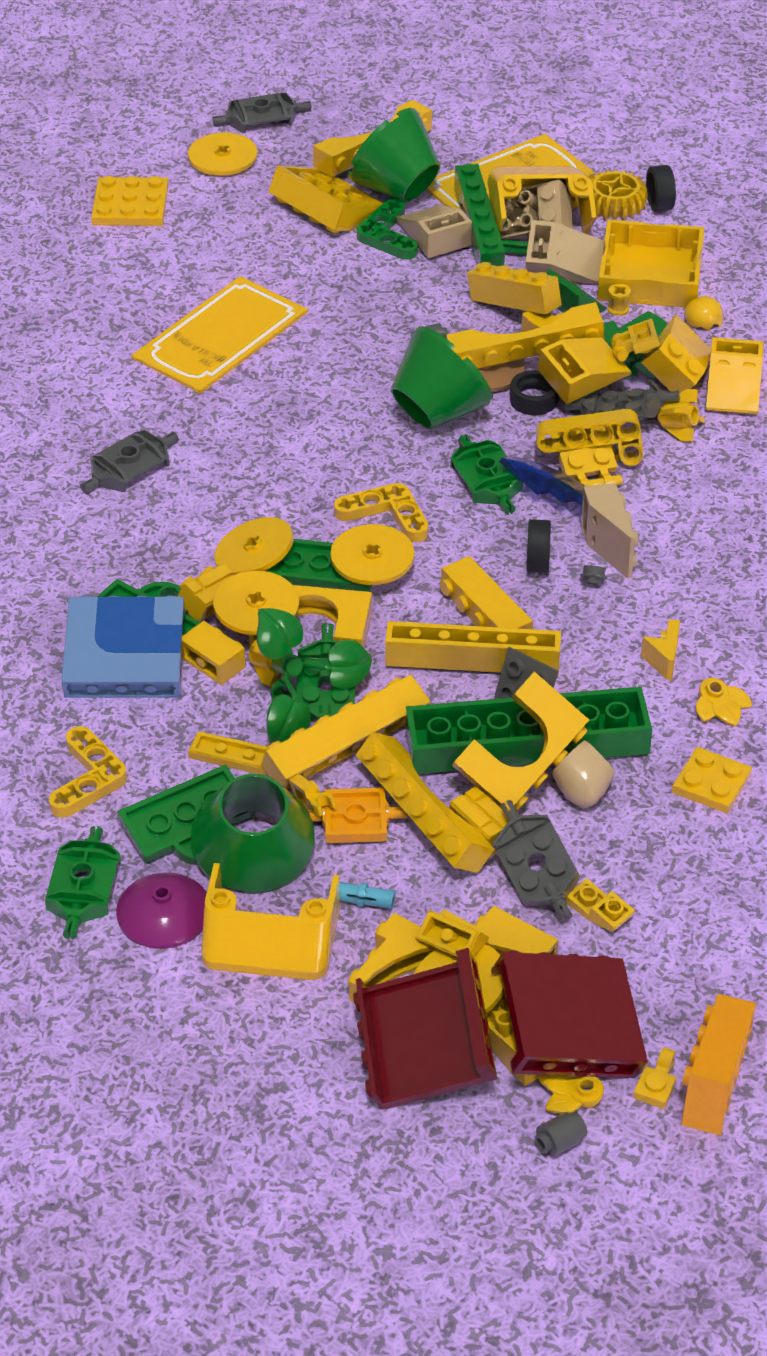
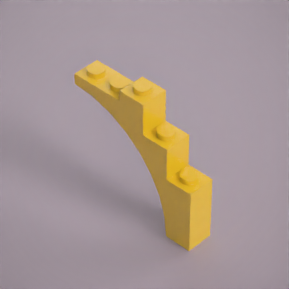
(400, 953)

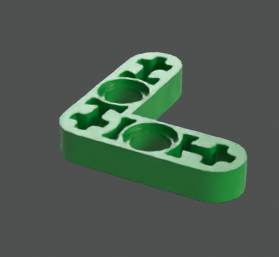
(374, 233)

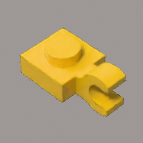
(310, 794)
(657, 1084)

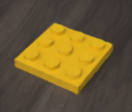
(130, 201)

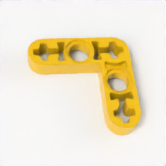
(397, 499)
(96, 775)

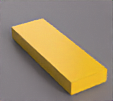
(228, 751)

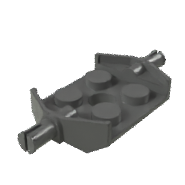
(261, 110)
(643, 402)
(114, 469)
(533, 837)

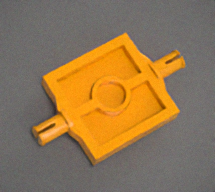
(358, 815)

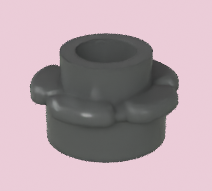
(593, 574)

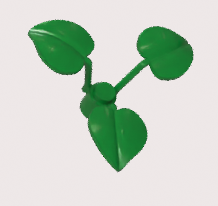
(276, 637)

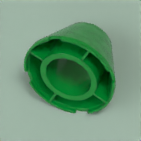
(397, 158)
(436, 383)
(253, 860)

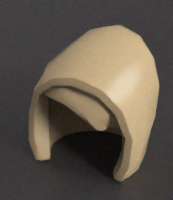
(583, 775)

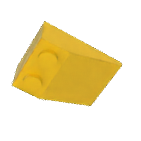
(679, 358)

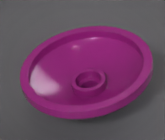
(162, 910)

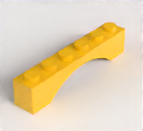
(336, 154)
(493, 349)
(450, 834)

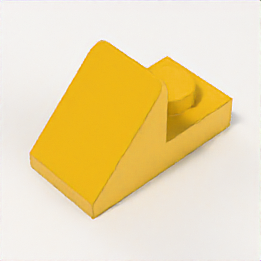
(662, 651)

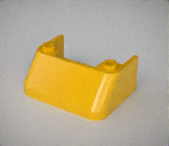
(508, 181)
(265, 941)

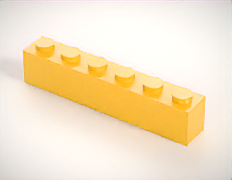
(466, 646)
(343, 733)

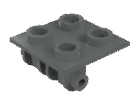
(518, 669)

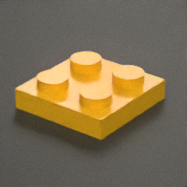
(712, 780)

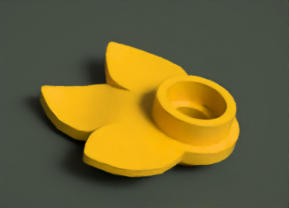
(723, 704)
(569, 1092)

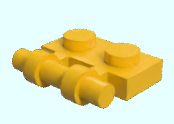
(639, 338)
(590, 462)

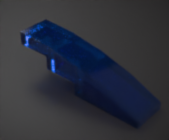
(545, 479)

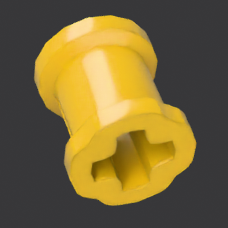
(619, 299)

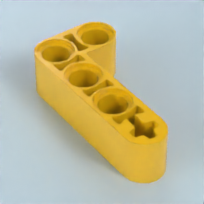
(589, 437)

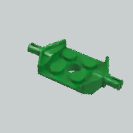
(488, 484)
(320, 701)
(87, 897)

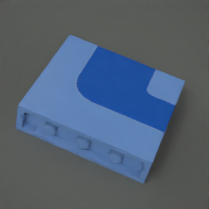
(123, 647)

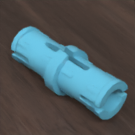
(366, 895)

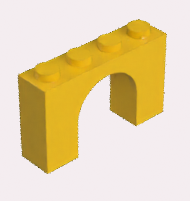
(346, 608)
(559, 724)

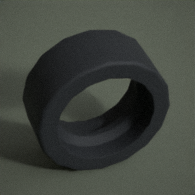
(660, 188)
(532, 404)
(538, 545)

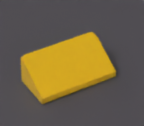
(449, 934)

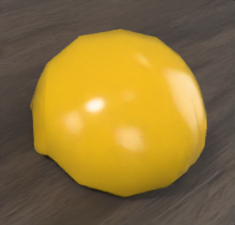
(704, 313)

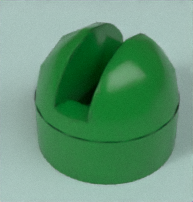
(277, 689)

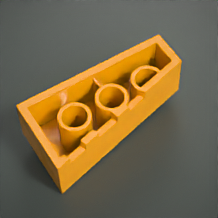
(716, 1062)

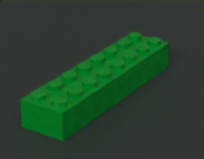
(442, 731)

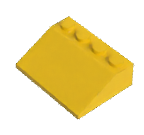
(322, 197)

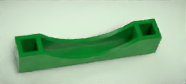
(473, 196)

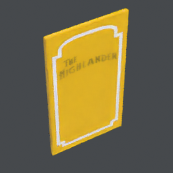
(536, 152)
(219, 334)

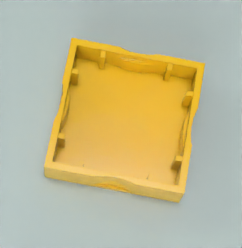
(653, 260)

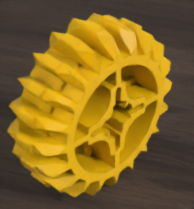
(618, 194)

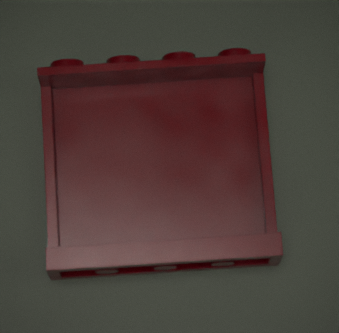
(571, 1015)
(425, 1033)

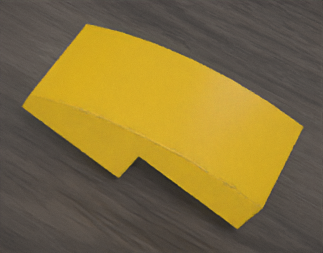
(601, 909)

